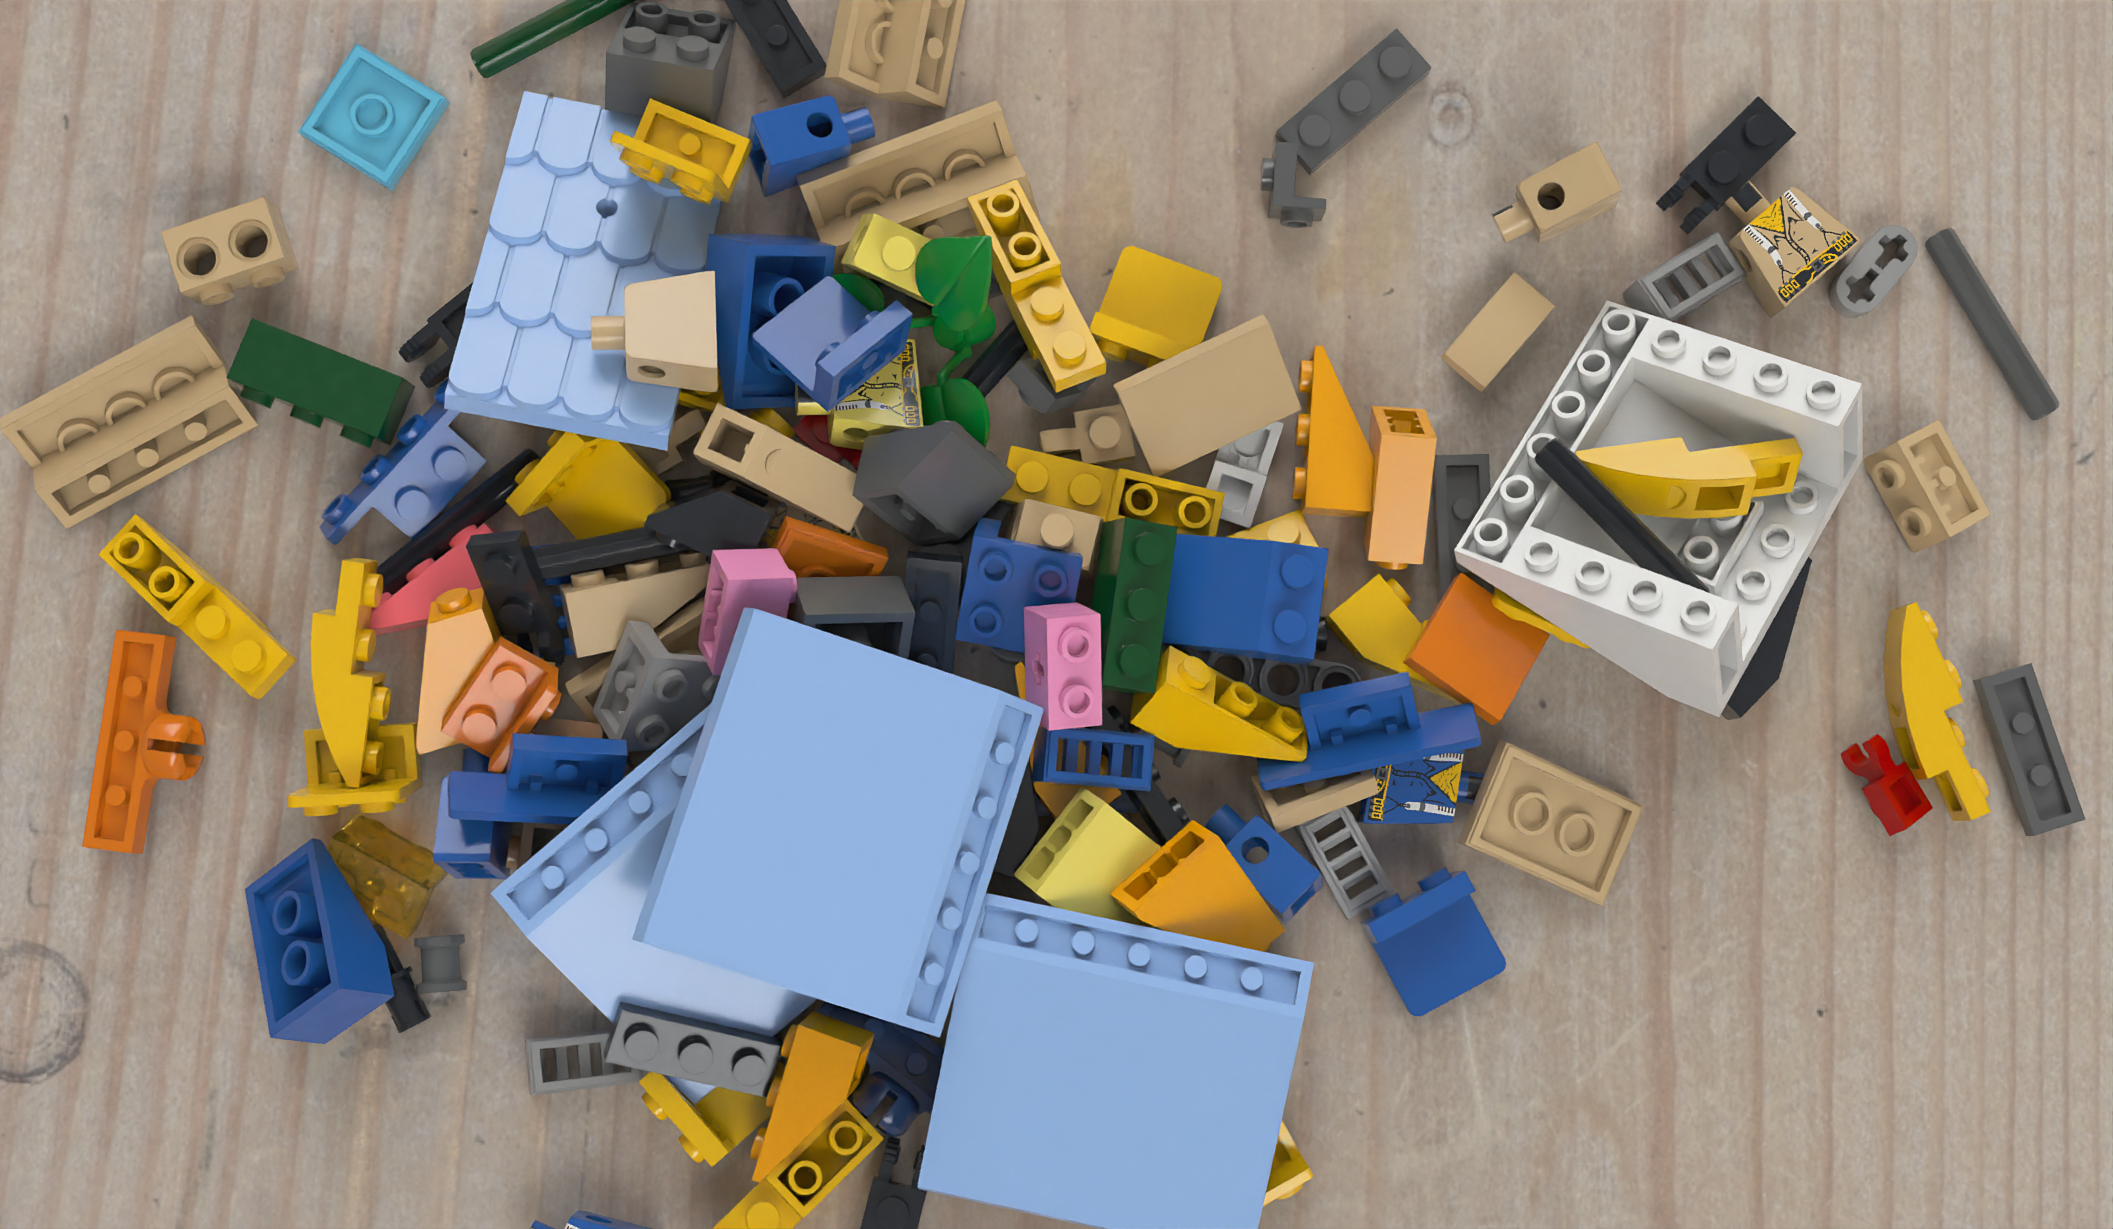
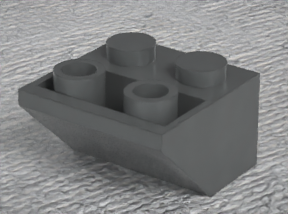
(669, 59)
(930, 481)

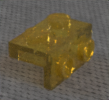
(386, 873)

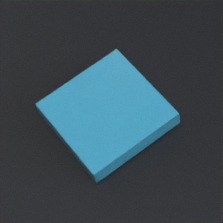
(374, 117)

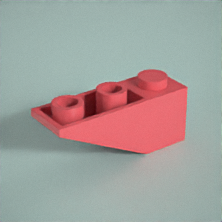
(427, 581)

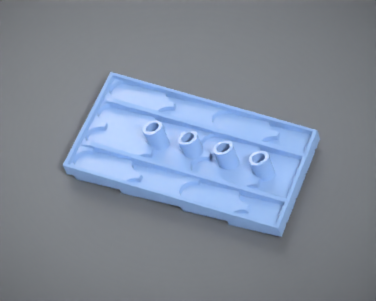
(562, 249)

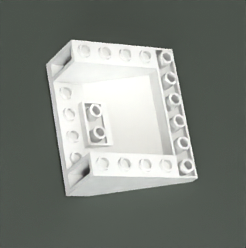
(1660, 381)

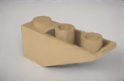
(778, 467)
(601, 605)

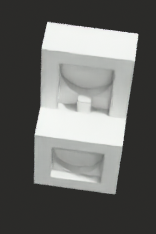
(1242, 473)

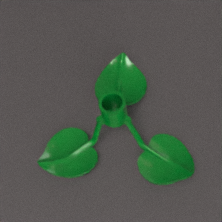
(956, 279)

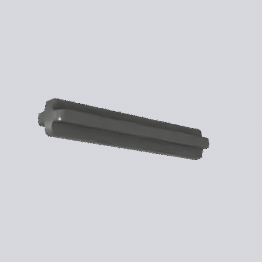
(1992, 324)

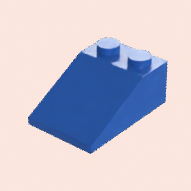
(752, 285)
(1245, 597)
(314, 948)

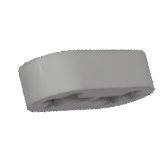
(1882, 278)

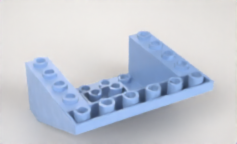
(839, 822)
(587, 893)
(1113, 1072)

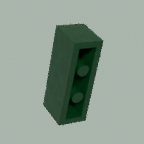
(319, 384)
(1132, 601)

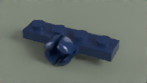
(900, 1065)

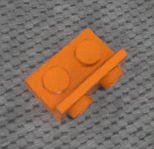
(503, 699)

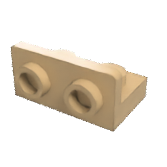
(1926, 487)
(1308, 800)

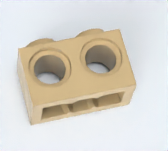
(229, 236)

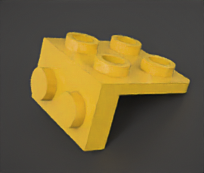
(685, 151)
(1153, 308)
(589, 485)
(328, 791)
(711, 1125)

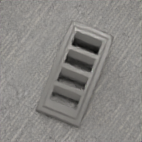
(1655, 297)
(1361, 848)
(537, 1071)

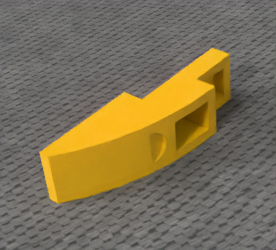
(1034, 287)
(1671, 482)
(1112, 492)
(198, 606)
(346, 694)
(1917, 694)
(806, 1173)

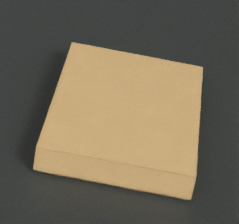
(1208, 396)
(1550, 823)

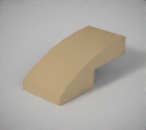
(1497, 332)

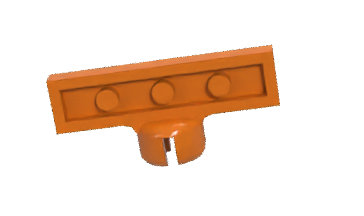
(137, 743)

